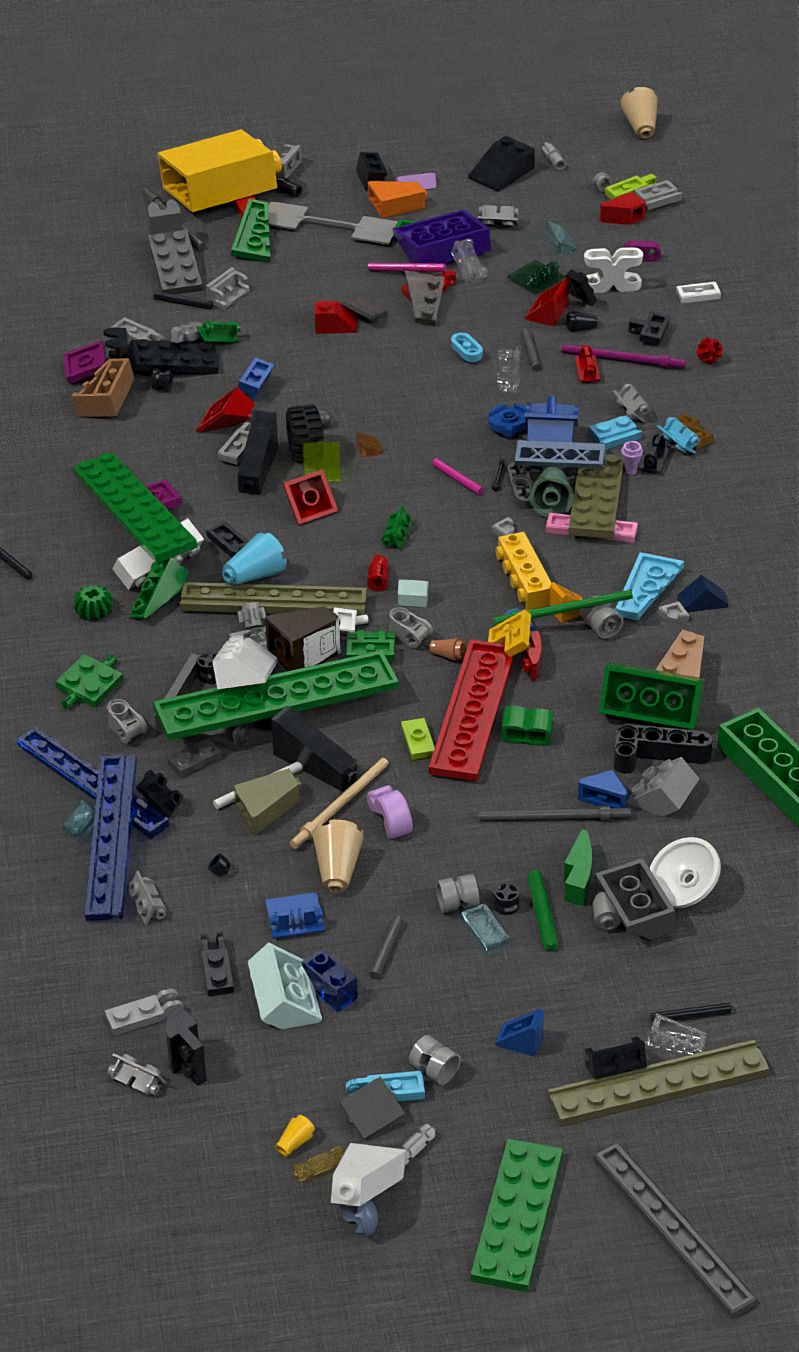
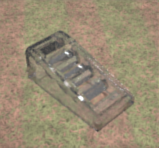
(660, 1038)

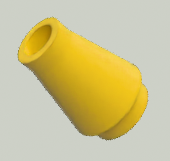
(296, 1133)

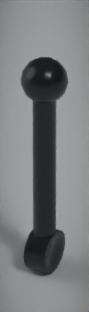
(495, 486)

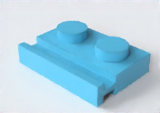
(615, 432)

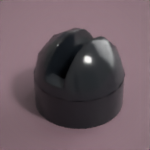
(219, 865)

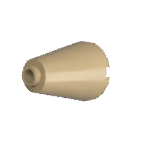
(641, 111)
(337, 852)

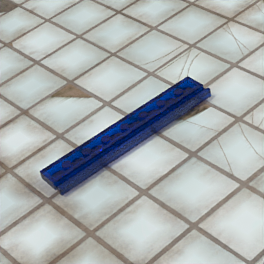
(111, 837)

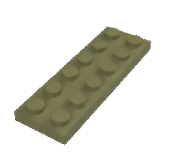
(597, 499)

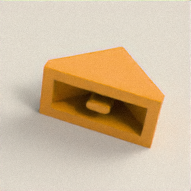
(562, 595)

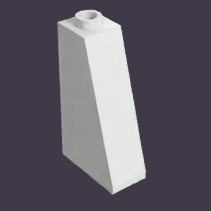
(366, 1173)

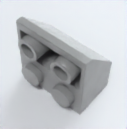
(664, 787)

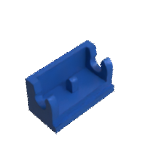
(255, 376)

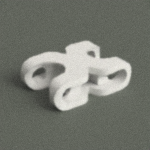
(614, 269)

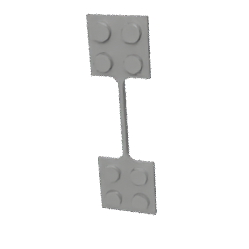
(368, 229)

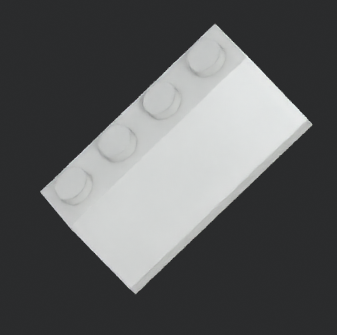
(242, 663)

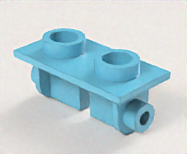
(685, 440)

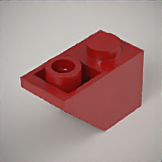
(623, 210)

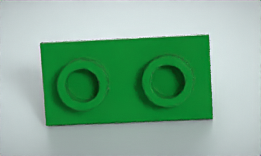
(219, 332)
(397, 528)

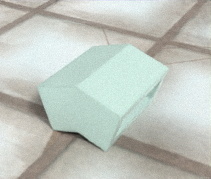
(413, 593)

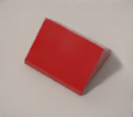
(550, 304)

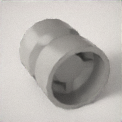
(603, 620)
(457, 893)
(435, 1060)

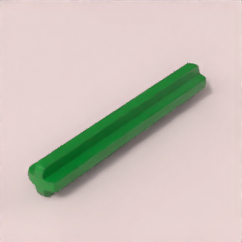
(542, 910)

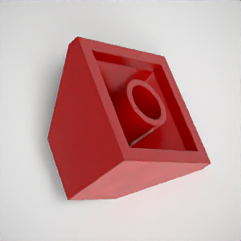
(334, 318)
(227, 411)
(310, 497)

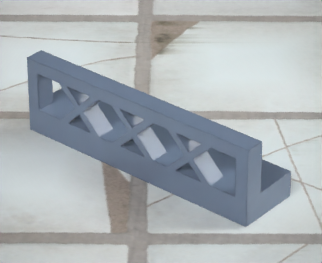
(560, 454)

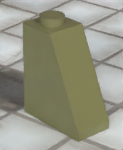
(266, 798)

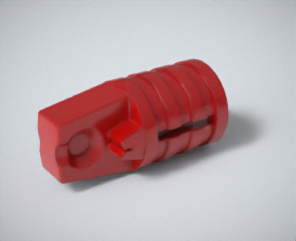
(378, 571)

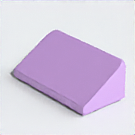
(426, 180)

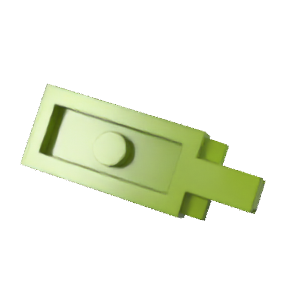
(629, 185)

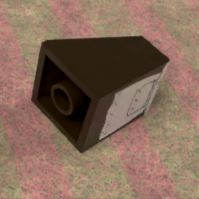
(303, 637)

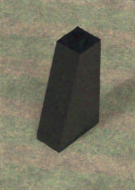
(258, 452)
(301, 742)

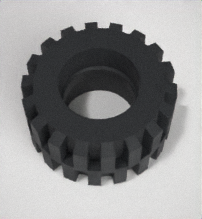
(303, 426)

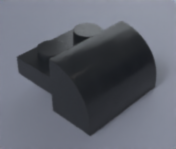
(184, 1047)

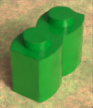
(527, 726)

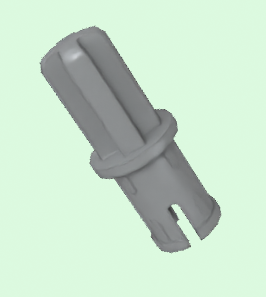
(554, 156)

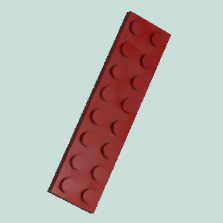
(472, 711)

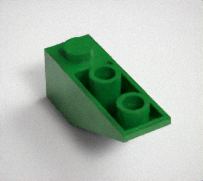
(160, 586)

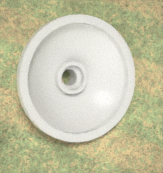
(686, 861)

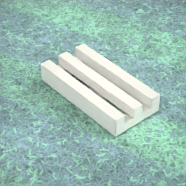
(698, 292)

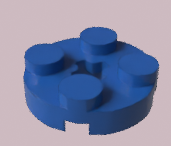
(507, 420)

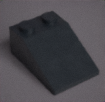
(503, 164)

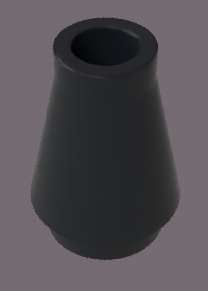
(578, 320)

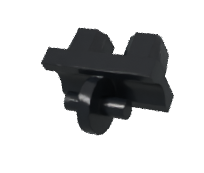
(157, 794)

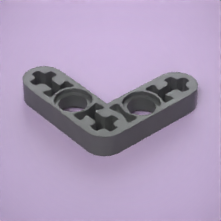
(526, 475)

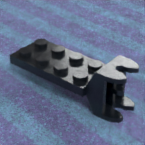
(162, 354)

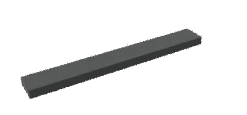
(675, 1231)

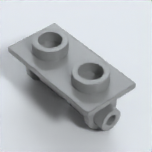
(490, 215)
(631, 399)
(145, 898)
(146, 1077)

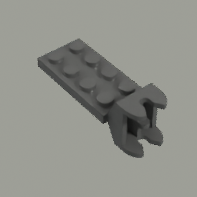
(172, 250)

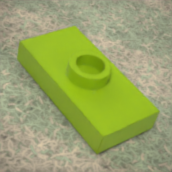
(417, 738)

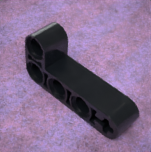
(659, 744)

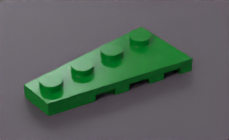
(253, 233)

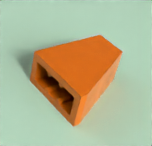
(396, 197)

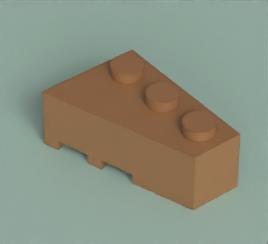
(105, 391)
(684, 655)

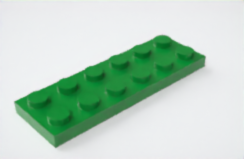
(517, 1215)

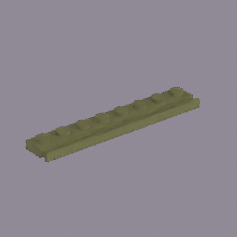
(274, 598)
(658, 1082)

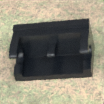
(370, 168)
(616, 1059)

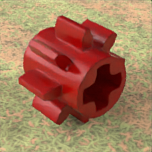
(709, 350)

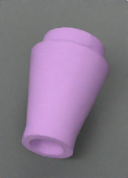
(631, 455)

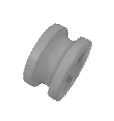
(602, 181)

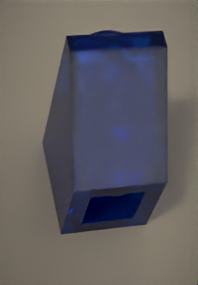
(331, 980)

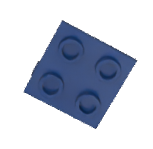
(295, 915)

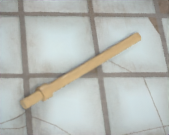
(307, 830)

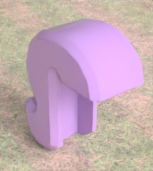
(394, 810)

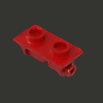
(587, 365)

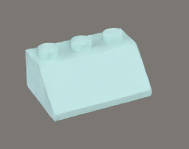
(283, 989)

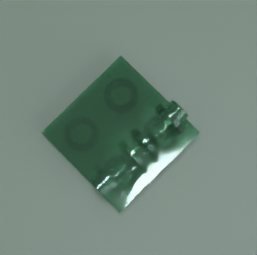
(536, 275)

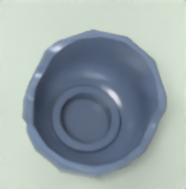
(365, 1216)

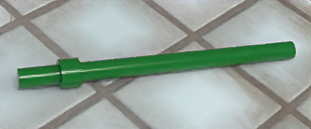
(571, 606)

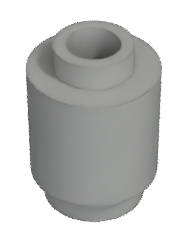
(604, 913)

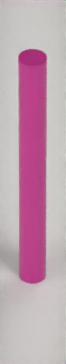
(431, 267)

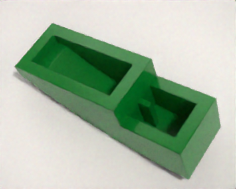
(578, 870)

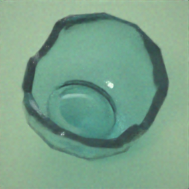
(81, 819)

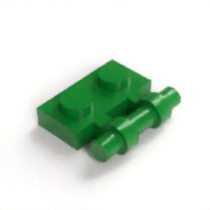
(368, 642)

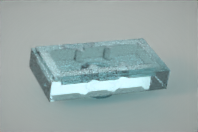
(485, 927)

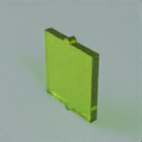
(322, 456)

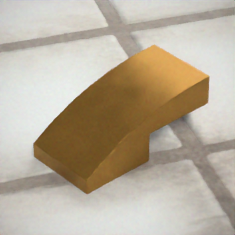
(694, 425)

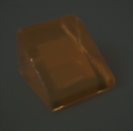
(368, 445)

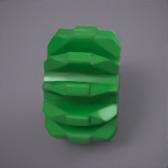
(93, 602)

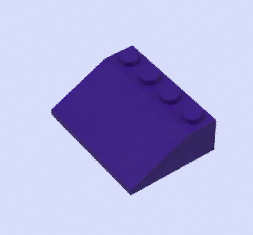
(434, 238)

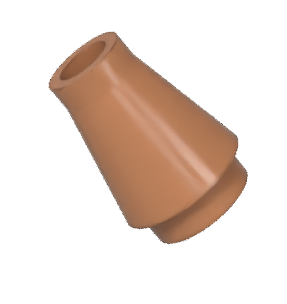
(450, 648)

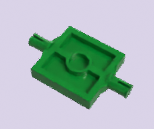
(89, 681)

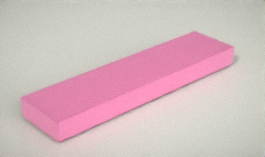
(623, 531)

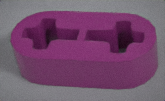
(645, 247)

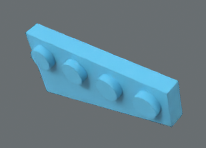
(647, 580)

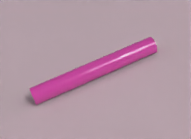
(457, 476)

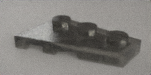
(425, 296)

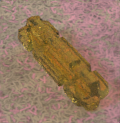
(318, 1164)

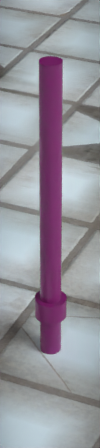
(663, 361)

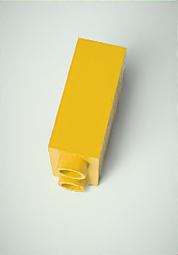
(218, 170)

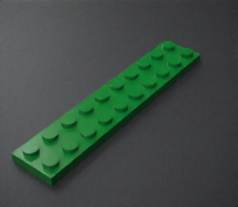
(135, 507)
(297, 689)

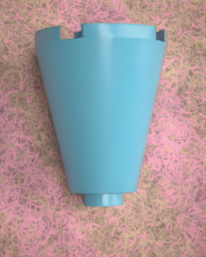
(256, 560)

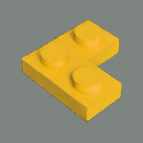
(513, 633)

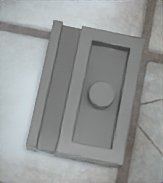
(659, 194)

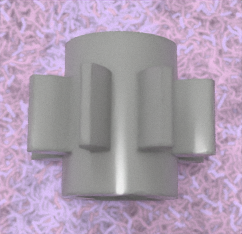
(251, 615)

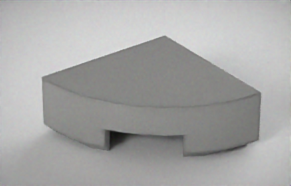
(503, 527)
(674, 612)

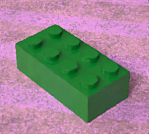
(651, 695)

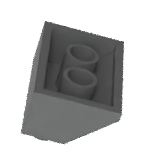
(638, 899)

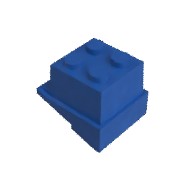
(551, 421)

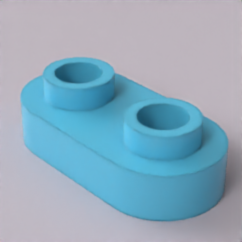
(467, 347)

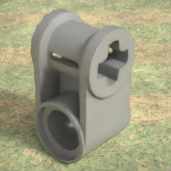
(408, 627)
(125, 720)

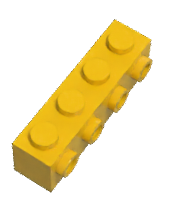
(524, 570)

